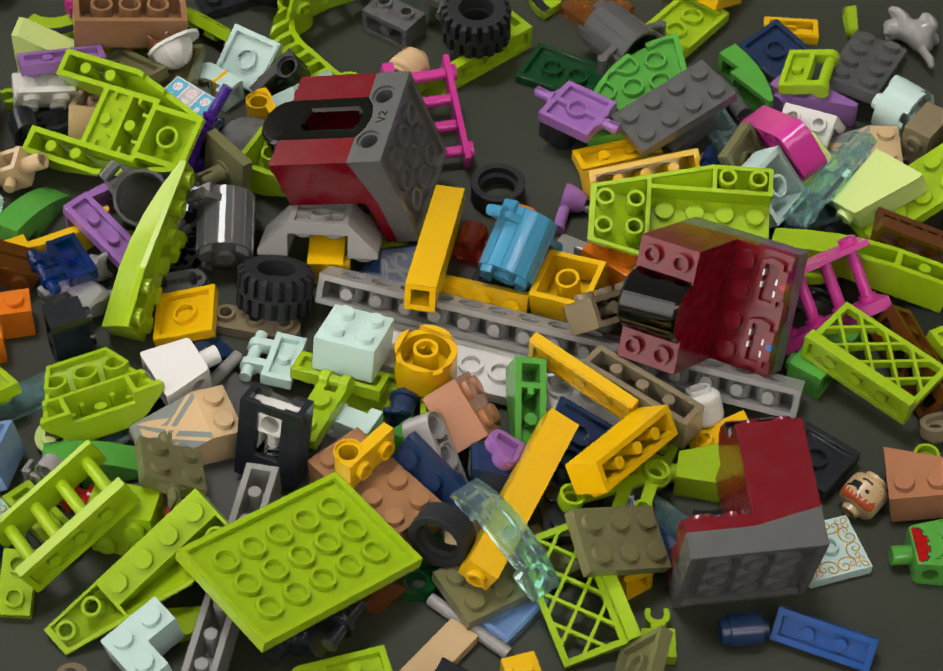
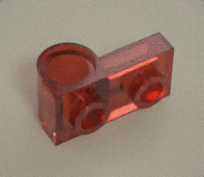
(470, 241)

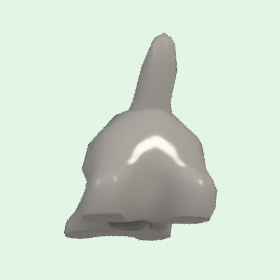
(917, 33)

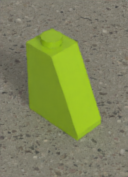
(696, 473)

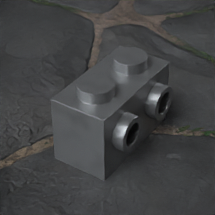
(393, 22)

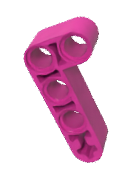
(792, 136)

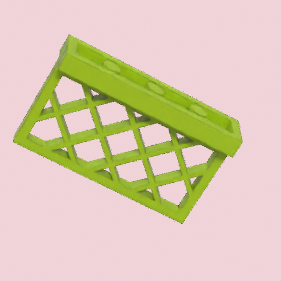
(861, 374)
(612, 596)

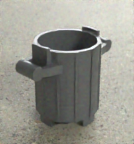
(615, 32)
(132, 191)
(224, 224)

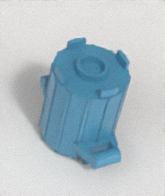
(517, 244)

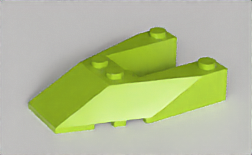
(132, 123)

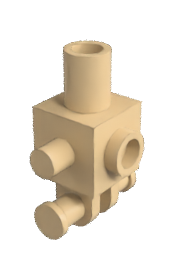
(19, 168)

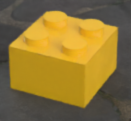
(561, 279)

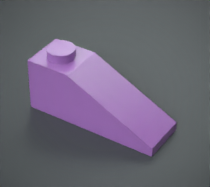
(832, 104)

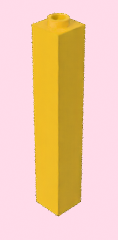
(434, 249)
(522, 492)

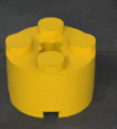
(425, 359)

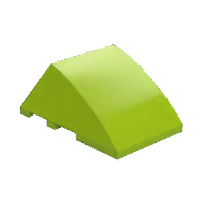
(96, 395)

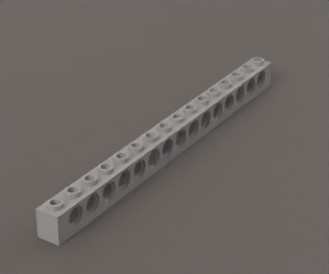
(513, 329)

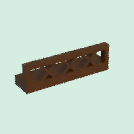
(907, 234)
(907, 327)

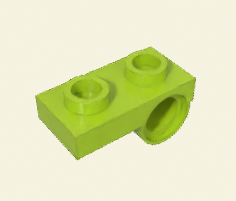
(15, 593)

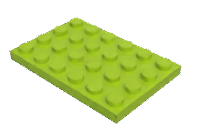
(298, 560)

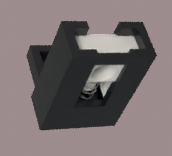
(275, 434)

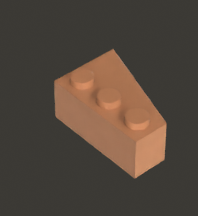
(913, 485)

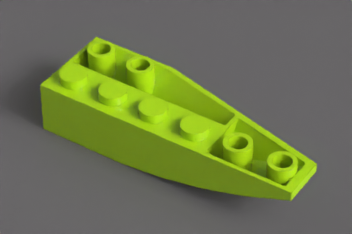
(147, 259)
(886, 266)
(138, 575)

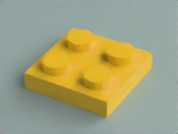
(186, 314)

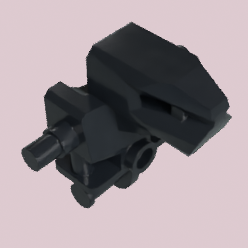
(321, 636)

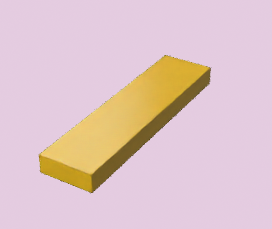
(582, 377)

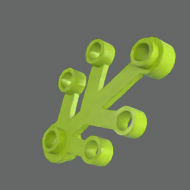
(652, 475)

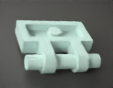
(281, 356)

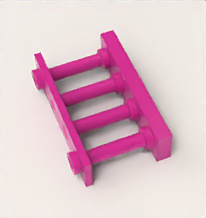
(449, 74)
(868, 302)

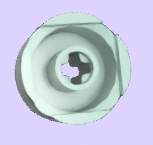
(899, 103)

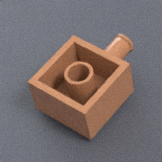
(464, 410)

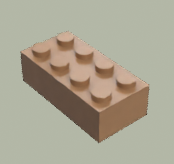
(126, 21)
(387, 490)

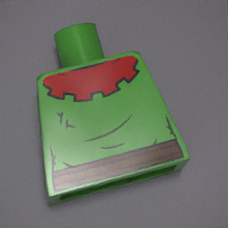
(921, 552)

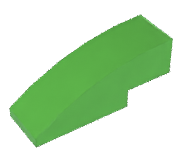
(745, 76)
(32, 213)
(120, 458)

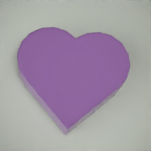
(504, 449)

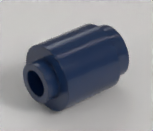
(743, 629)

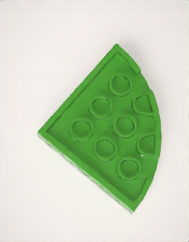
(638, 75)

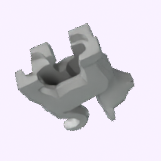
(89, 293)

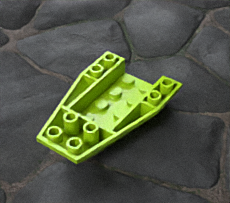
(639, 204)

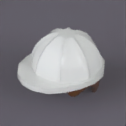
(171, 49)

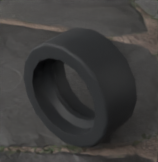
(496, 174)
(451, 520)

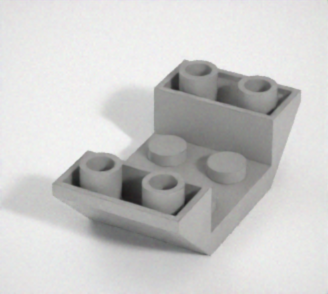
(327, 220)

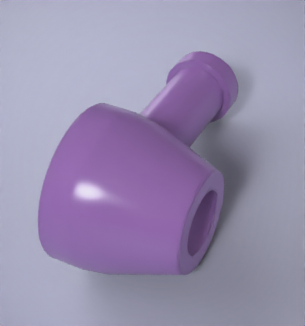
(571, 202)

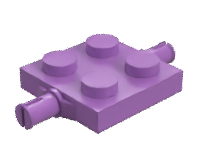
(577, 111)

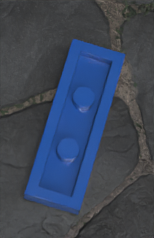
(824, 638)

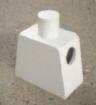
(180, 367)

